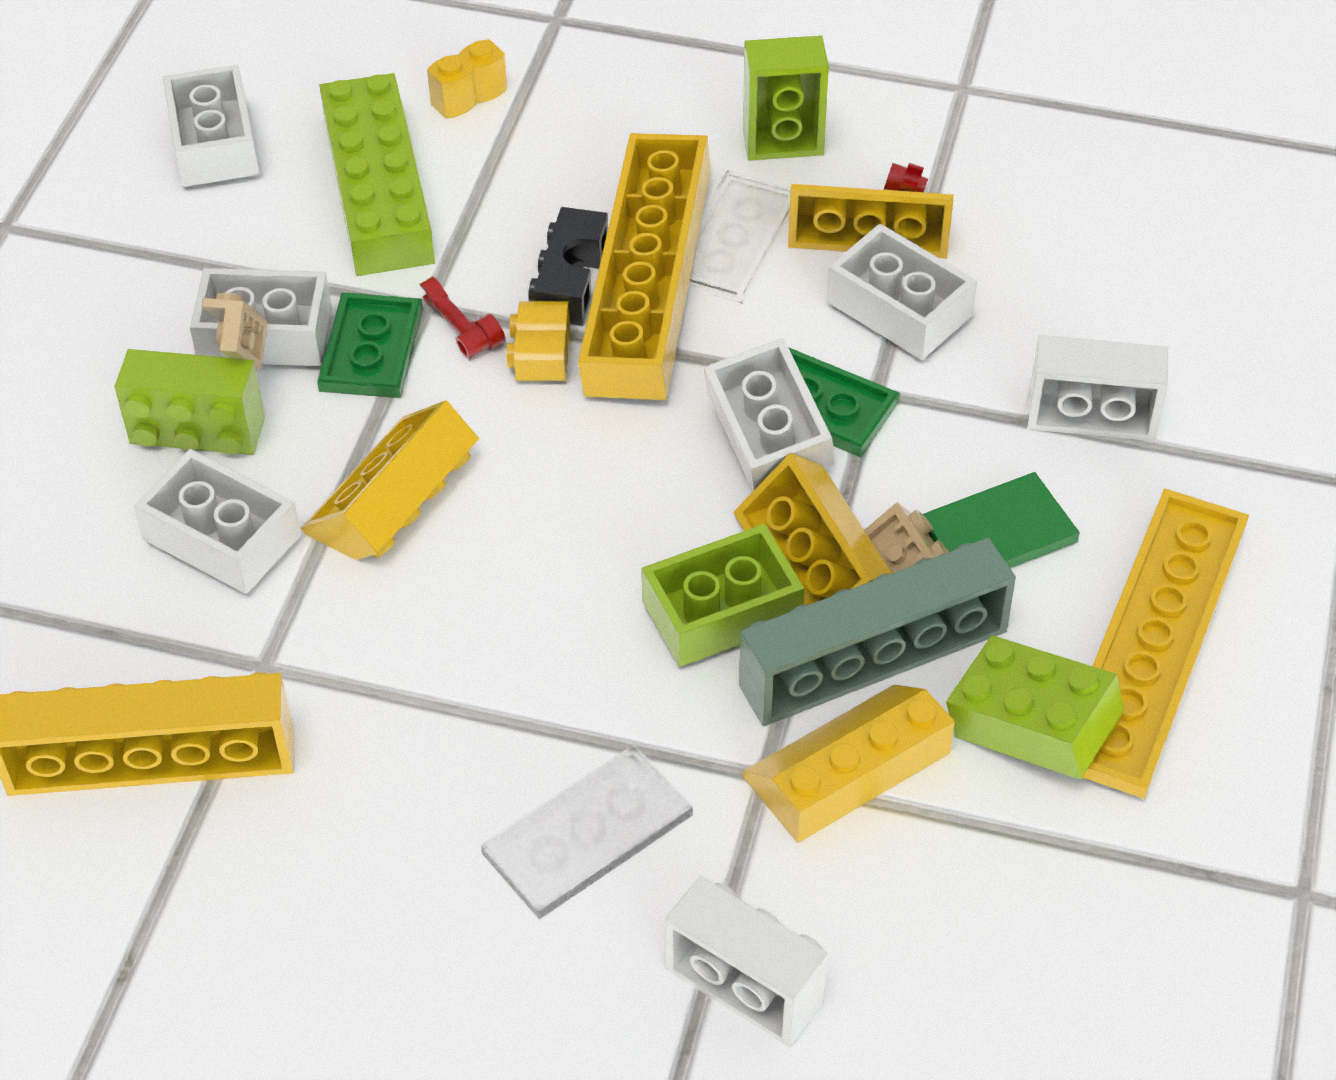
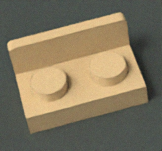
(240, 328)
(903, 538)

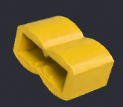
(467, 78)
(540, 341)

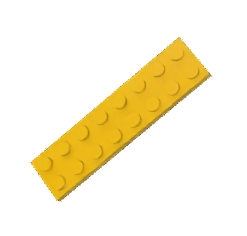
(1161, 630)

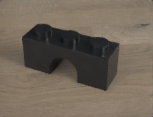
(572, 243)

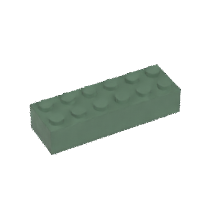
(875, 631)

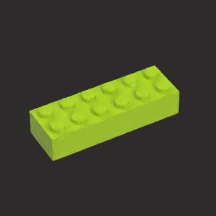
(376, 175)

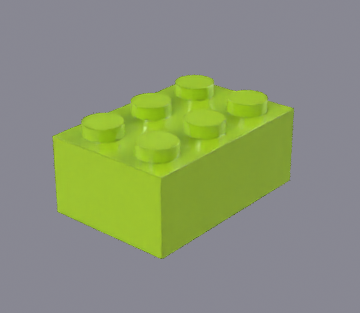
(785, 97)
(190, 401)
(717, 591)
(1036, 706)

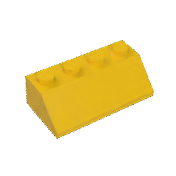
(842, 216)
(393, 482)
(813, 528)
(852, 759)

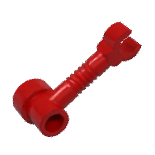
(906, 178)
(473, 335)

